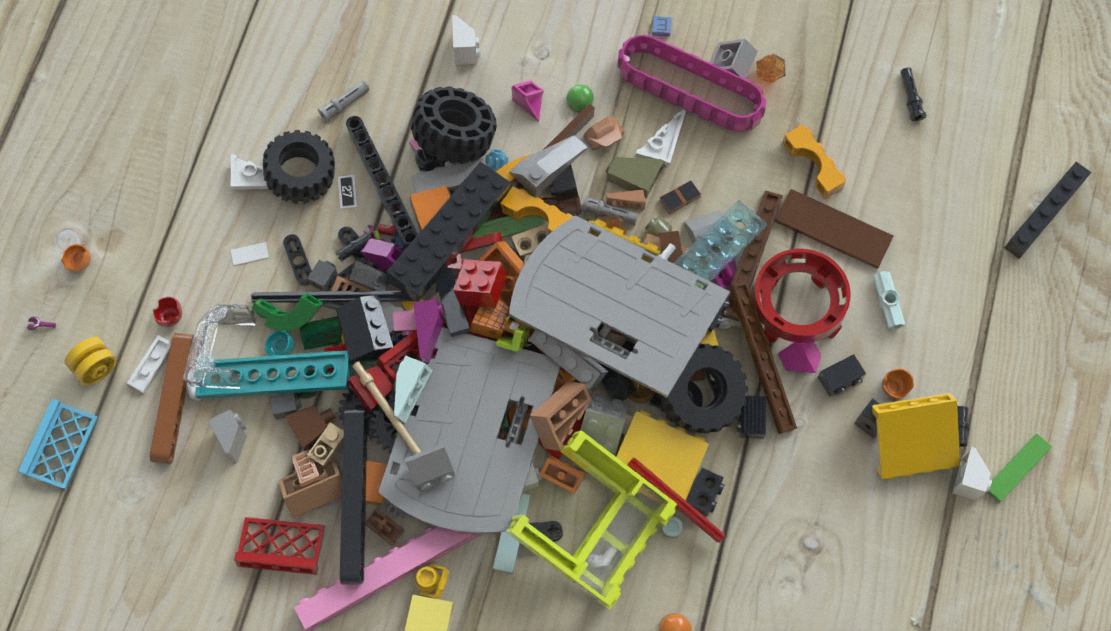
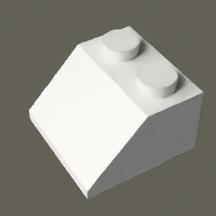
(465, 43)
(972, 476)

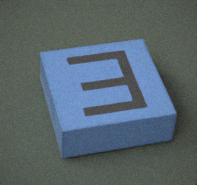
(661, 26)

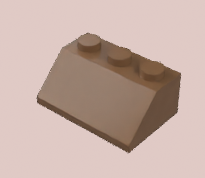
(314, 495)

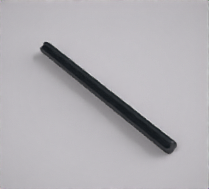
(330, 296)

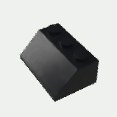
(364, 328)

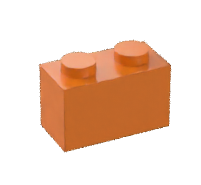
(562, 474)

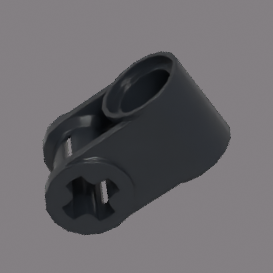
(546, 527)

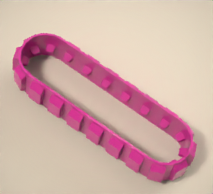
(697, 66)

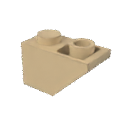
(327, 445)

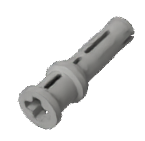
(336, 105)
(601, 208)

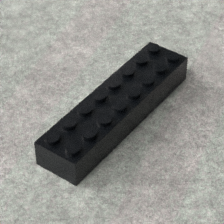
(448, 232)

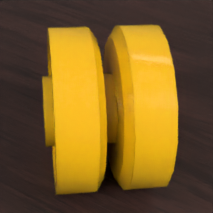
(90, 361)

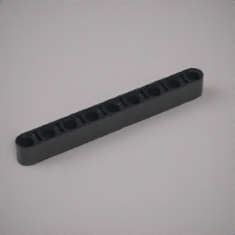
(380, 176)
(353, 496)

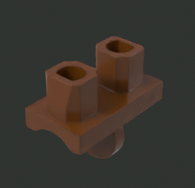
(384, 527)

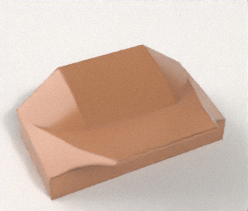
(604, 133)

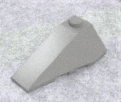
(546, 165)

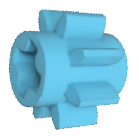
(496, 159)

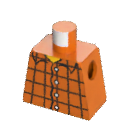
(493, 321)

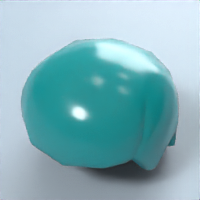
(279, 343)

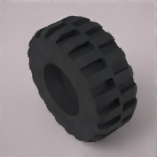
(449, 142)
(728, 397)

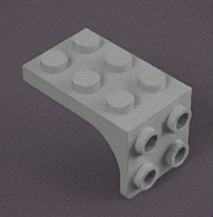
(604, 422)

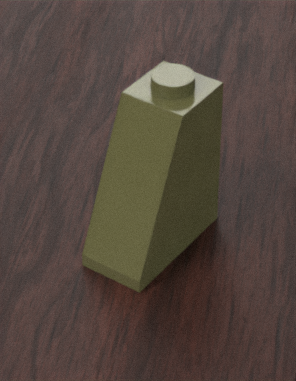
(635, 173)

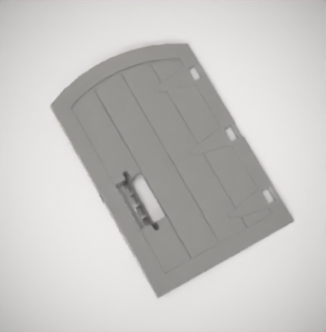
(592, 280)
(464, 412)

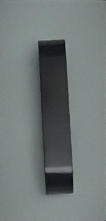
(300, 252)

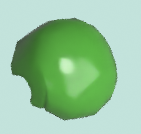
(579, 97)

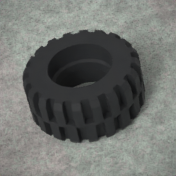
(298, 145)

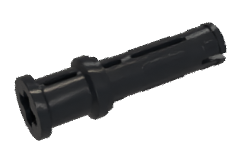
(914, 102)

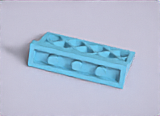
(41, 439)

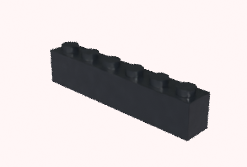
(1047, 210)

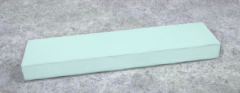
(508, 546)

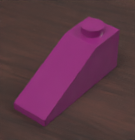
(428, 324)

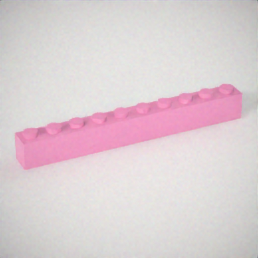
(380, 575)

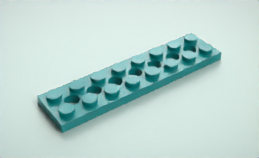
(282, 383)

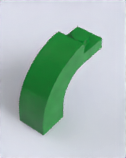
(288, 320)

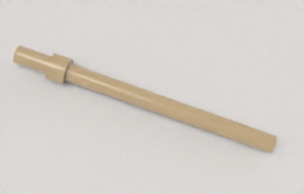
(367, 380)

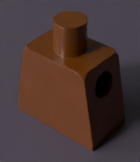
(309, 424)

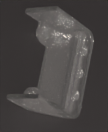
(200, 364)

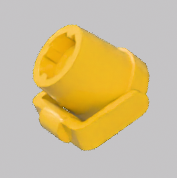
(429, 580)

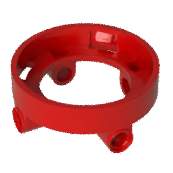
(824, 274)

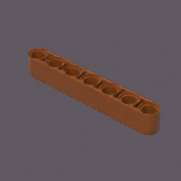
(171, 401)

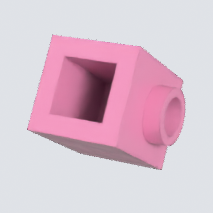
(404, 322)

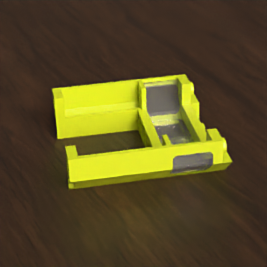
(616, 534)

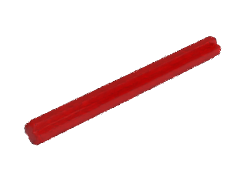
(682, 505)

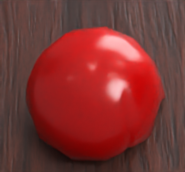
(168, 312)

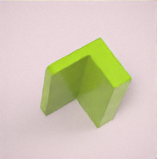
(516, 342)

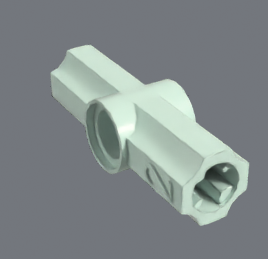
(891, 311)

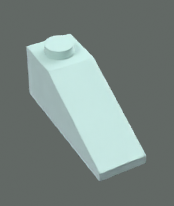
(410, 381)

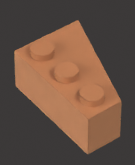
(559, 413)

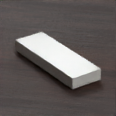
(150, 365)

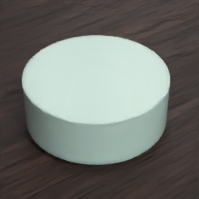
(673, 527)

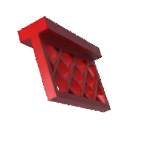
(400, 350)
(279, 562)

